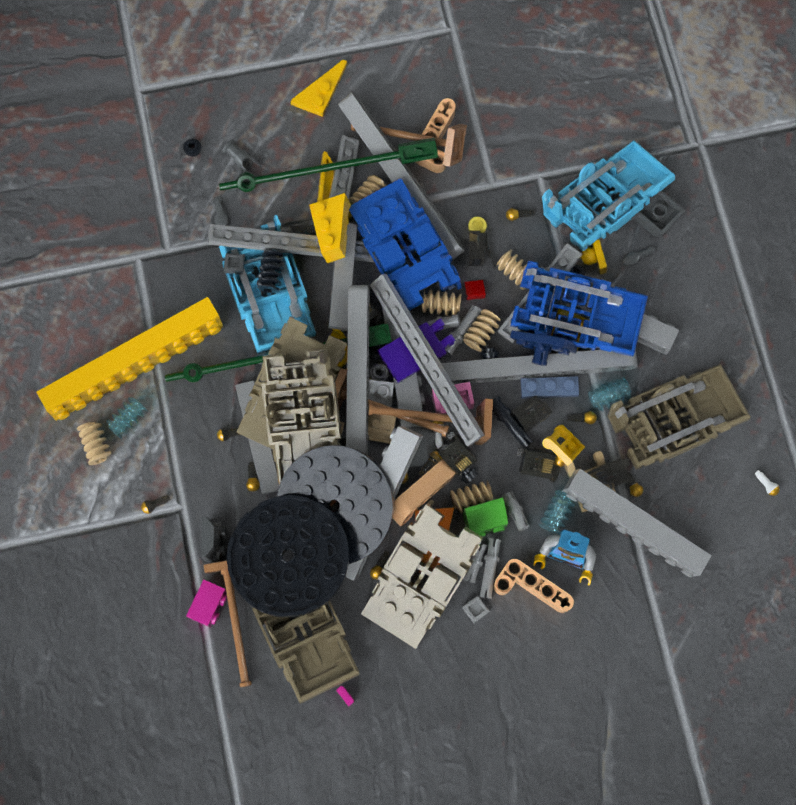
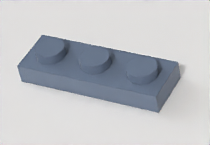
(549, 387)

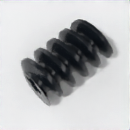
(270, 271)

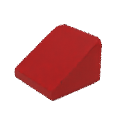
(474, 290)

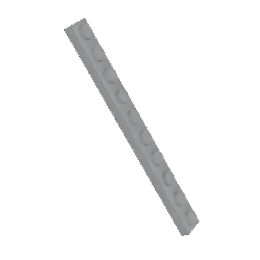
(274, 240)
(427, 360)

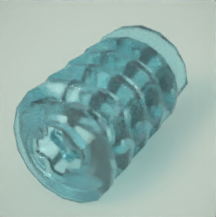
(609, 394)
(126, 417)
(556, 512)

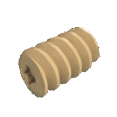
(368, 187)
(512, 267)
(441, 303)
(480, 330)
(93, 442)
(471, 497)

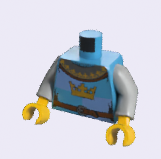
(569, 549)

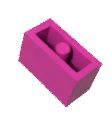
(207, 603)

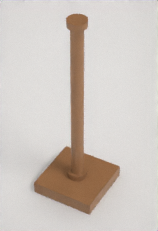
(453, 144)
(341, 389)
(483, 416)
(222, 566)

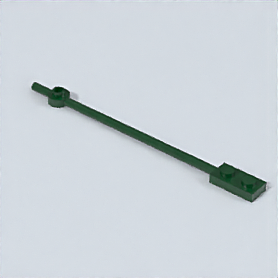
(408, 153)
(377, 336)

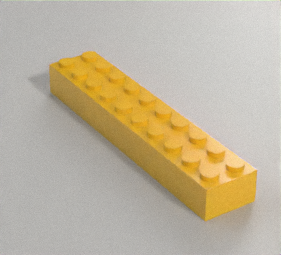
(130, 359)

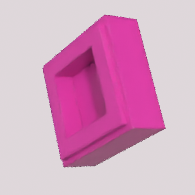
(345, 695)

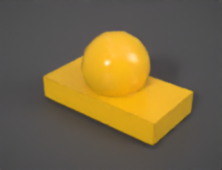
(593, 255)

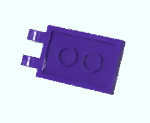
(399, 359)

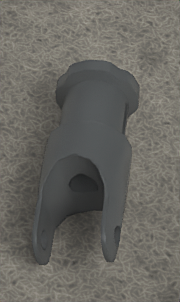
(240, 156)

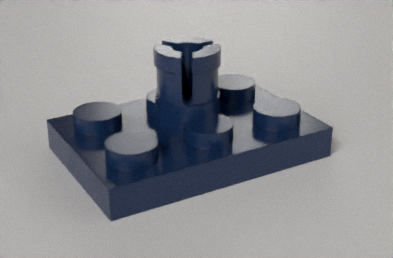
(543, 345)

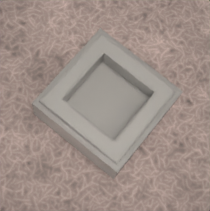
(475, 609)

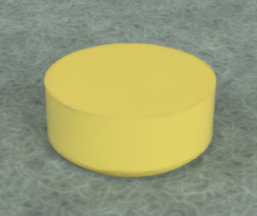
(477, 224)

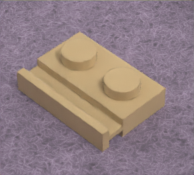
(380, 427)

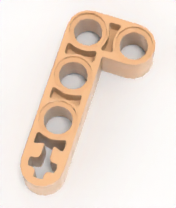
(438, 131)
(422, 491)
(535, 589)

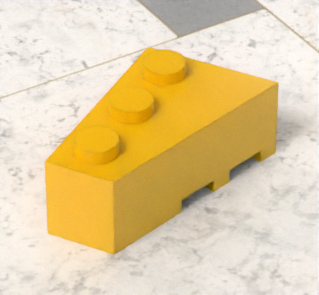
(331, 223)

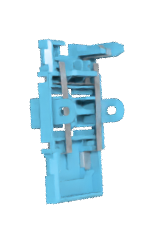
(631, 173)
(268, 314)

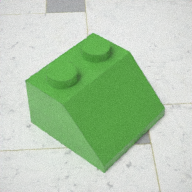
(486, 517)

